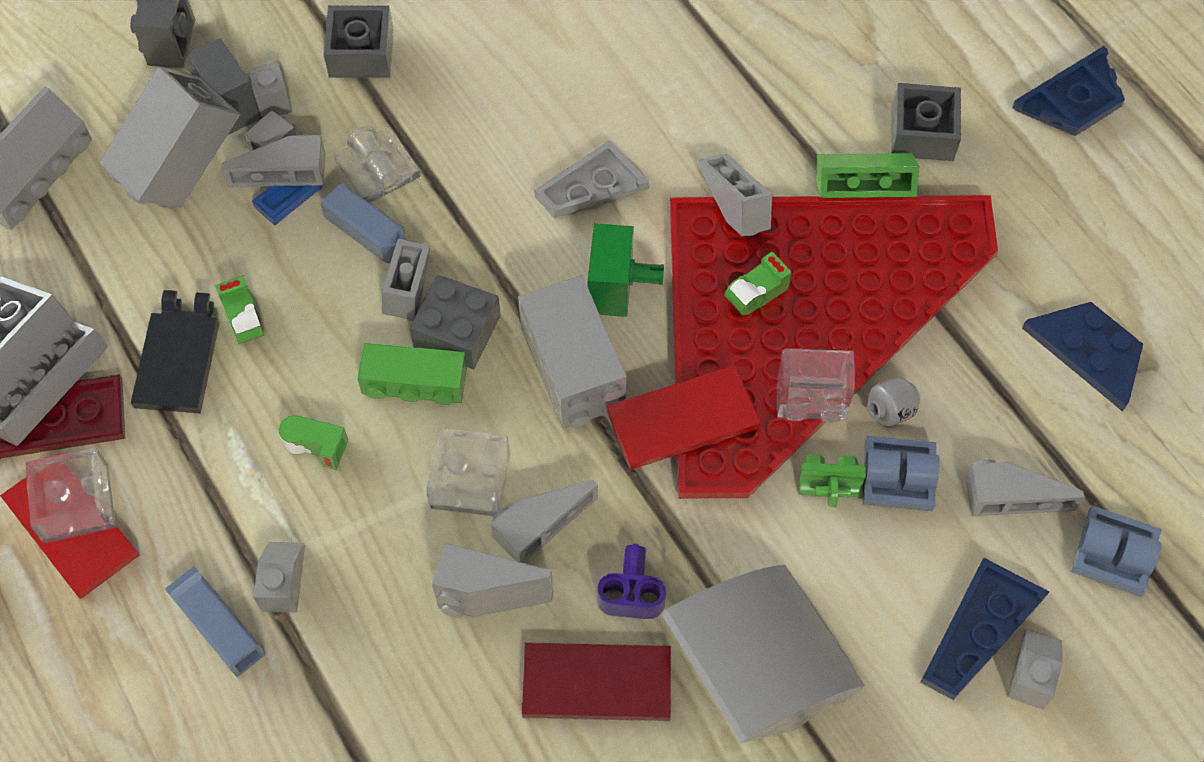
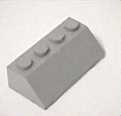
(36, 152)

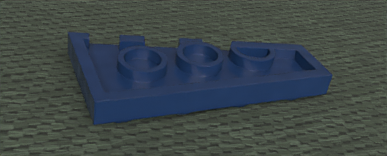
(981, 625)

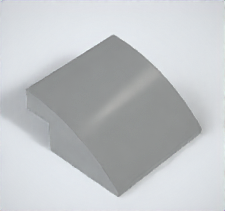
(39, 356)
(762, 652)

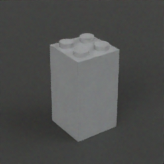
(168, 138)
(572, 351)

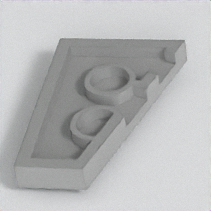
(591, 181)

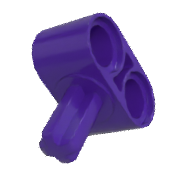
(632, 585)

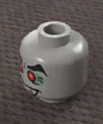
(893, 401)

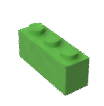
(867, 175)
(412, 373)

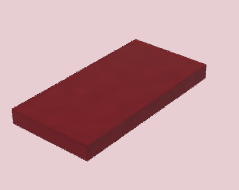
(84, 416)
(597, 681)

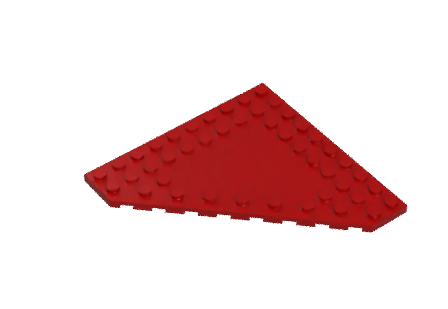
(859, 282)

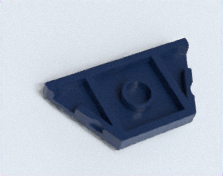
(1075, 96)
(1091, 347)

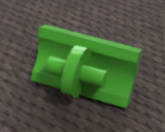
(832, 480)

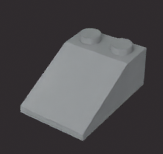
(487, 584)

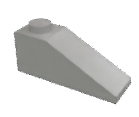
(280, 163)
(739, 196)
(1011, 489)
(537, 519)

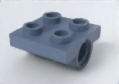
(900, 473)
(1117, 551)

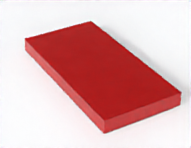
(682, 417)
(82, 559)

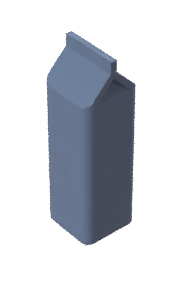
(362, 221)
(215, 621)

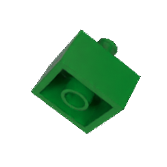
(614, 269)

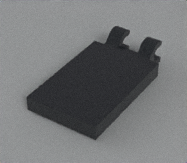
(176, 356)

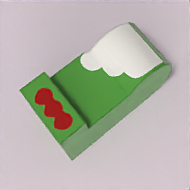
(759, 285)
(240, 309)
(314, 437)

